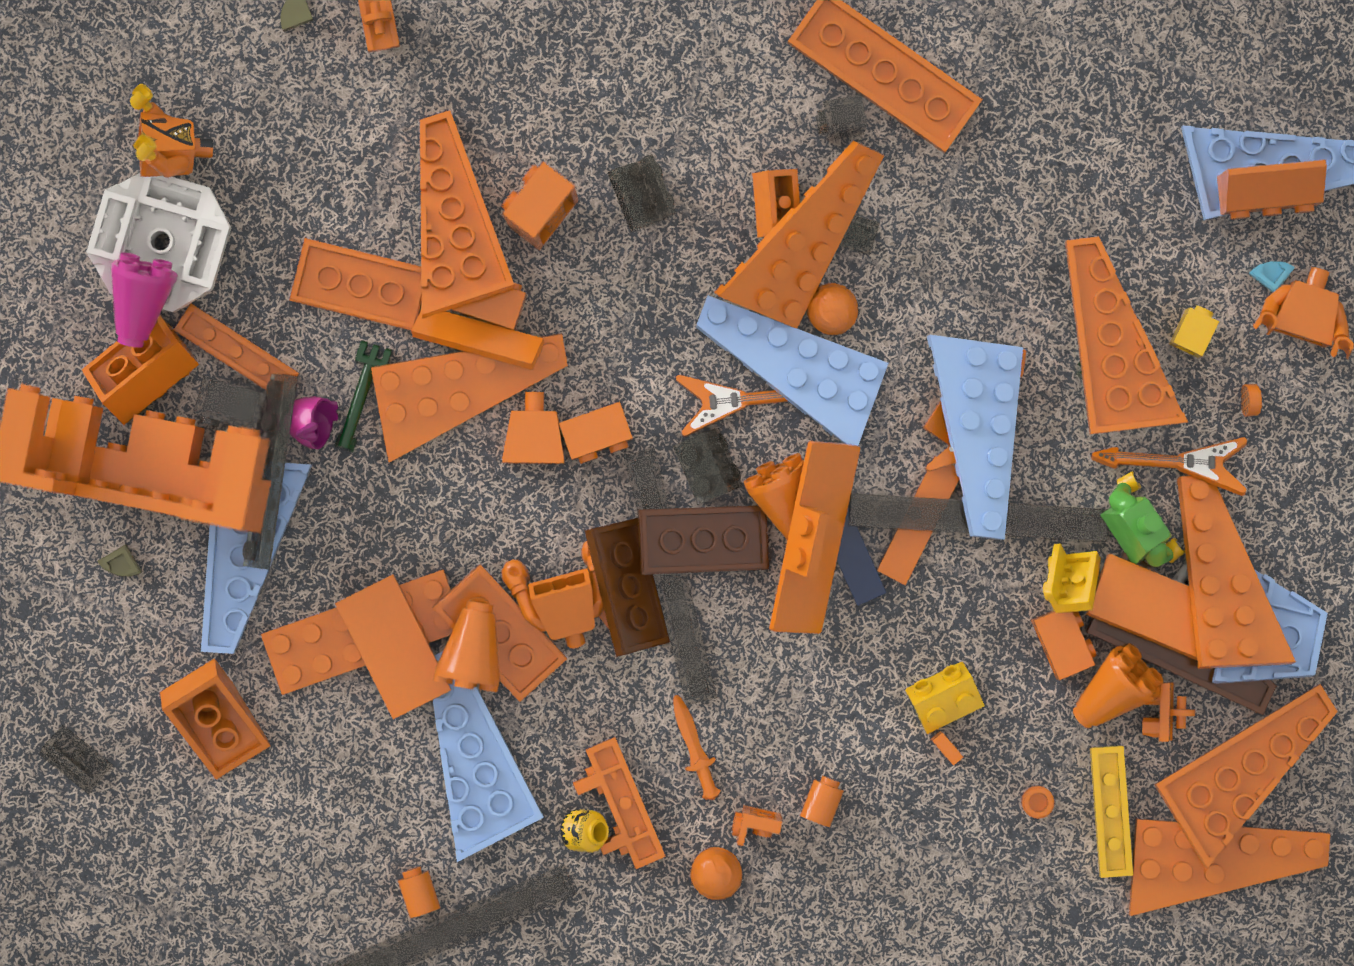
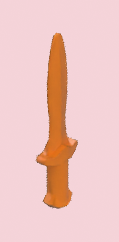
(698, 759)

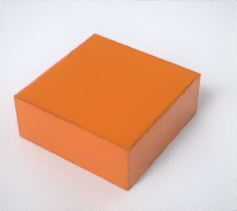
(946, 748)

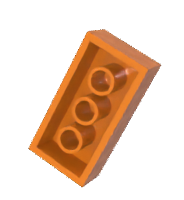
(540, 204)

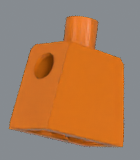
(533, 434)

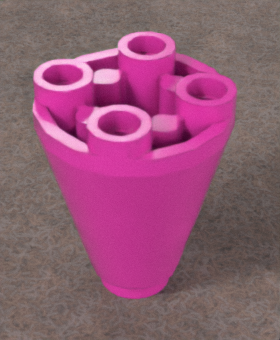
(139, 296)

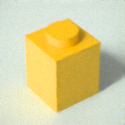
(1194, 331)

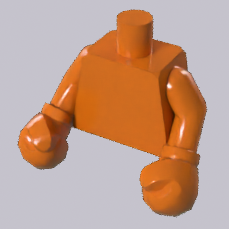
(560, 604)

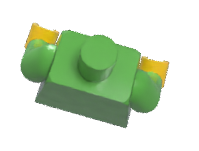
(1139, 526)

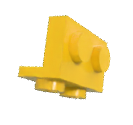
(1071, 580)
(944, 697)

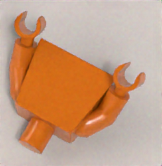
(1308, 313)

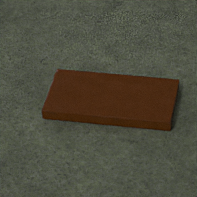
(702, 540)
(627, 596)

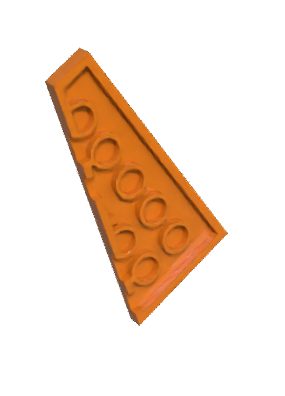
(457, 236)
(442, 391)
(1227, 600)
(1172, 873)

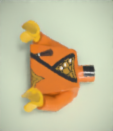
(164, 142)

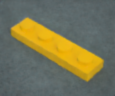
(1111, 811)

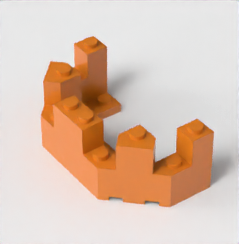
(154, 473)

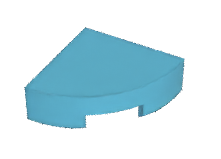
(1272, 274)

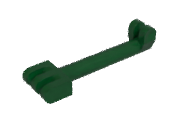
(346, 437)

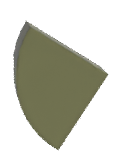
(295, 14)
(120, 562)

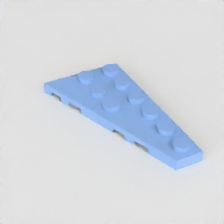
(1218, 149)
(980, 414)
(234, 588)
(480, 774)

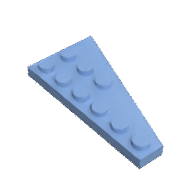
(810, 372)

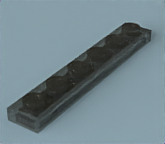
(276, 428)

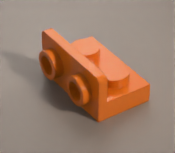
(761, 821)

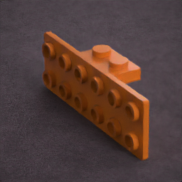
(814, 537)

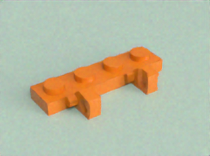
(634, 828)

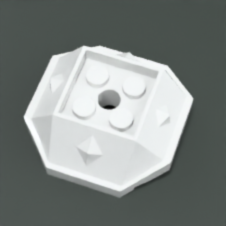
(156, 205)

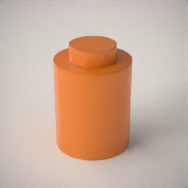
(822, 801)
(418, 892)

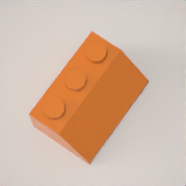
(1272, 188)
(134, 377)

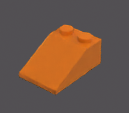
(213, 719)

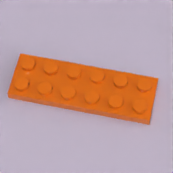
(885, 71)
(324, 648)

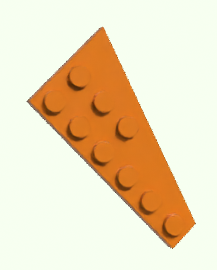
(798, 250)
(1116, 358)
(1232, 780)

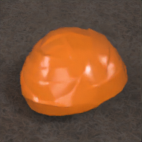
(832, 309)
(716, 873)

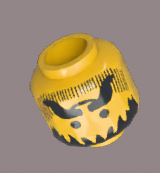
(584, 830)

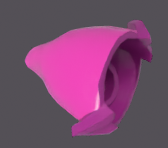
(313, 421)

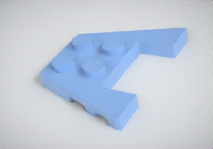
(1303, 629)

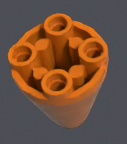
(777, 489)
(471, 650)
(1117, 687)

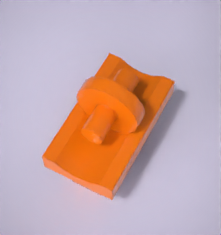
(379, 24)
(1163, 726)

